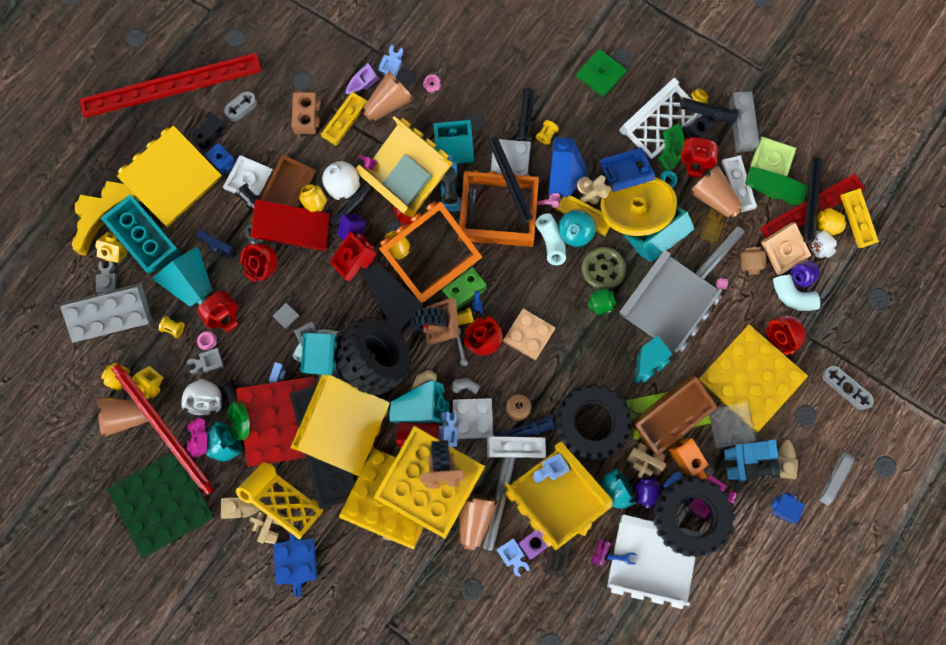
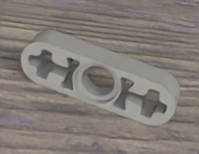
(856, 387)
(836, 478)

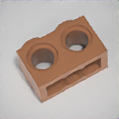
(301, 113)

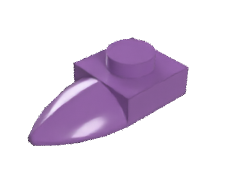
(363, 79)

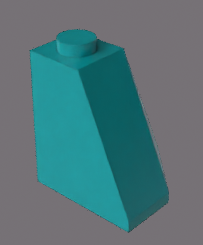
(186, 278)
(420, 405)

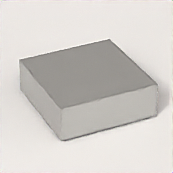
(286, 316)

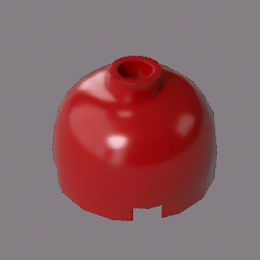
(258, 261)
(786, 333)
(483, 336)

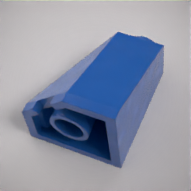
(566, 167)

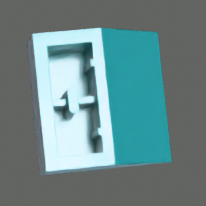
(455, 140)
(318, 353)
(651, 357)

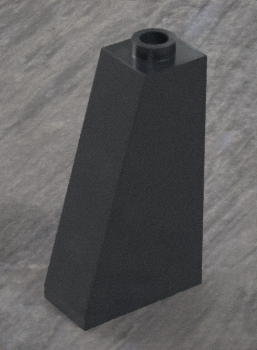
(391, 296)

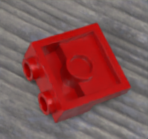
(352, 255)

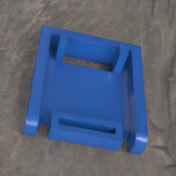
(623, 172)

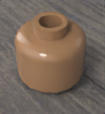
(753, 260)
(518, 414)

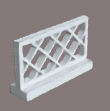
(647, 110)

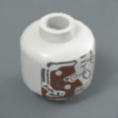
(823, 244)

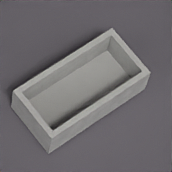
(106, 312)

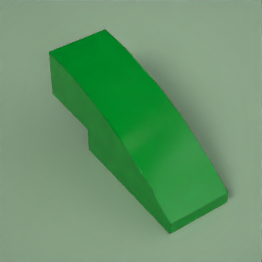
(776, 186)

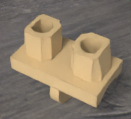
(593, 189)
(646, 463)
(265, 534)

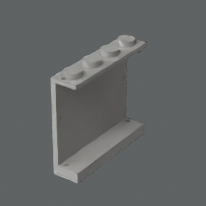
(670, 302)

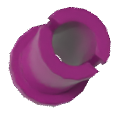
(600, 553)

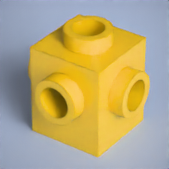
(110, 248)
(148, 382)

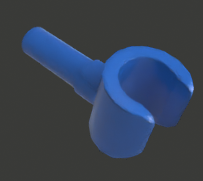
(477, 305)
(625, 558)

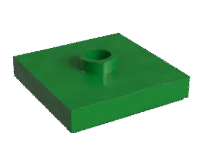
(601, 73)

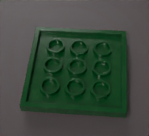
(160, 504)

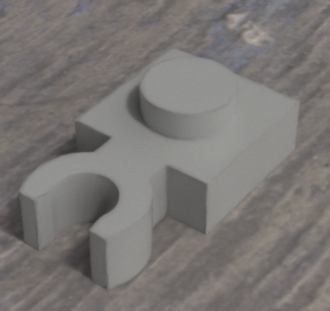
(106, 280)
(208, 361)

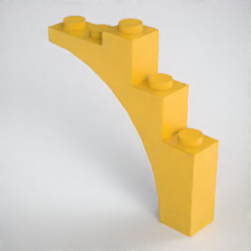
(91, 211)

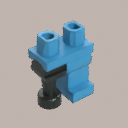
(448, 188)
(747, 460)

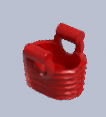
(701, 152)
(216, 308)

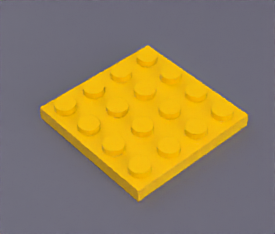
(755, 374)
(406, 494)
(372, 514)

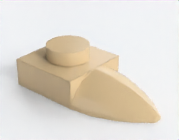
(787, 461)
(236, 508)

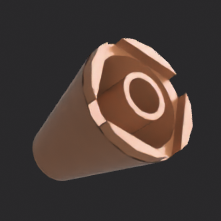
(386, 98)
(718, 193)
(118, 415)
(475, 519)

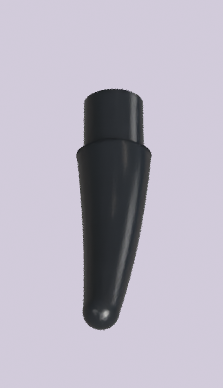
(472, 201)

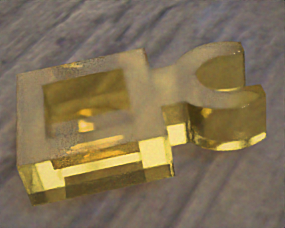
(711, 228)

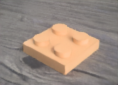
(785, 248)
(529, 334)

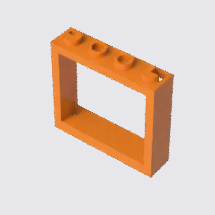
(404, 230)
(498, 237)

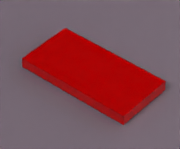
(289, 225)

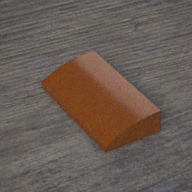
(287, 182)
(674, 414)

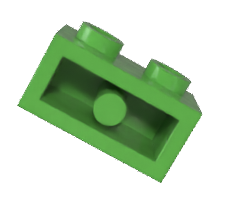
(464, 288)

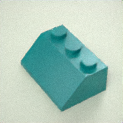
(654, 244)

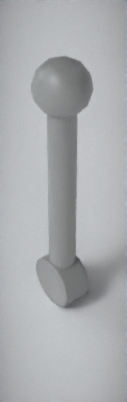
(464, 362)

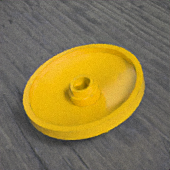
(640, 208)

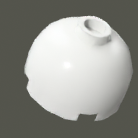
(340, 180)
(201, 398)

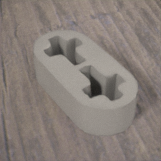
(240, 106)

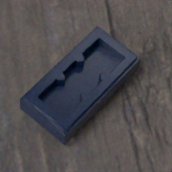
(215, 244)

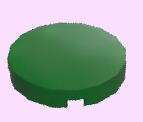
(240, 420)

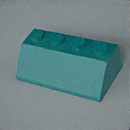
(141, 235)

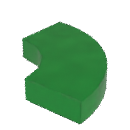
(672, 147)

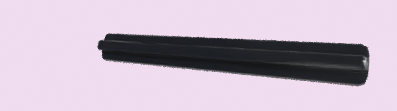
(510, 179)
(812, 200)

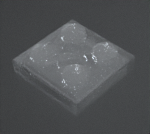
(732, 425)

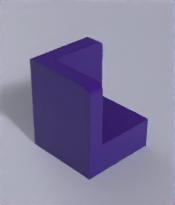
(351, 223)

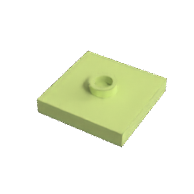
(773, 156)

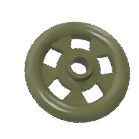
(609, 253)

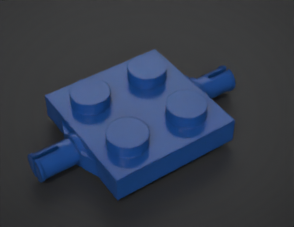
(295, 562)

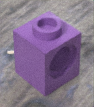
(526, 547)

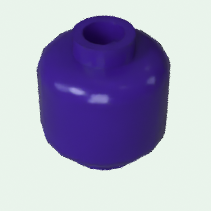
(805, 273)
(647, 491)

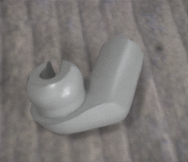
(464, 383)

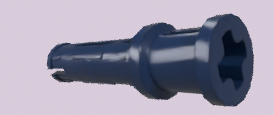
(534, 427)

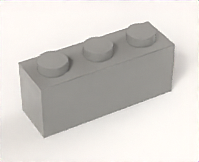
(745, 125)

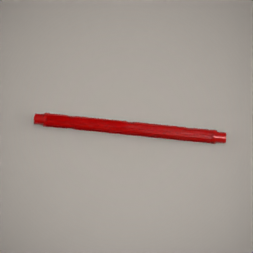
(163, 430)

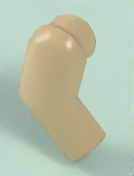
(424, 377)

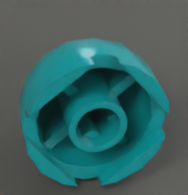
(577, 228)
(221, 443)
(618, 489)

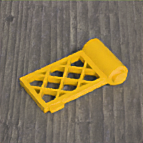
(261, 482)

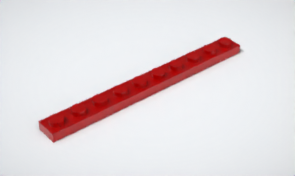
(170, 85)

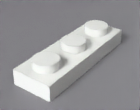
(736, 176)
(516, 447)

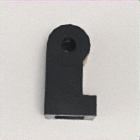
(698, 126)
(209, 131)

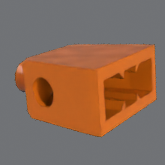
(689, 458)

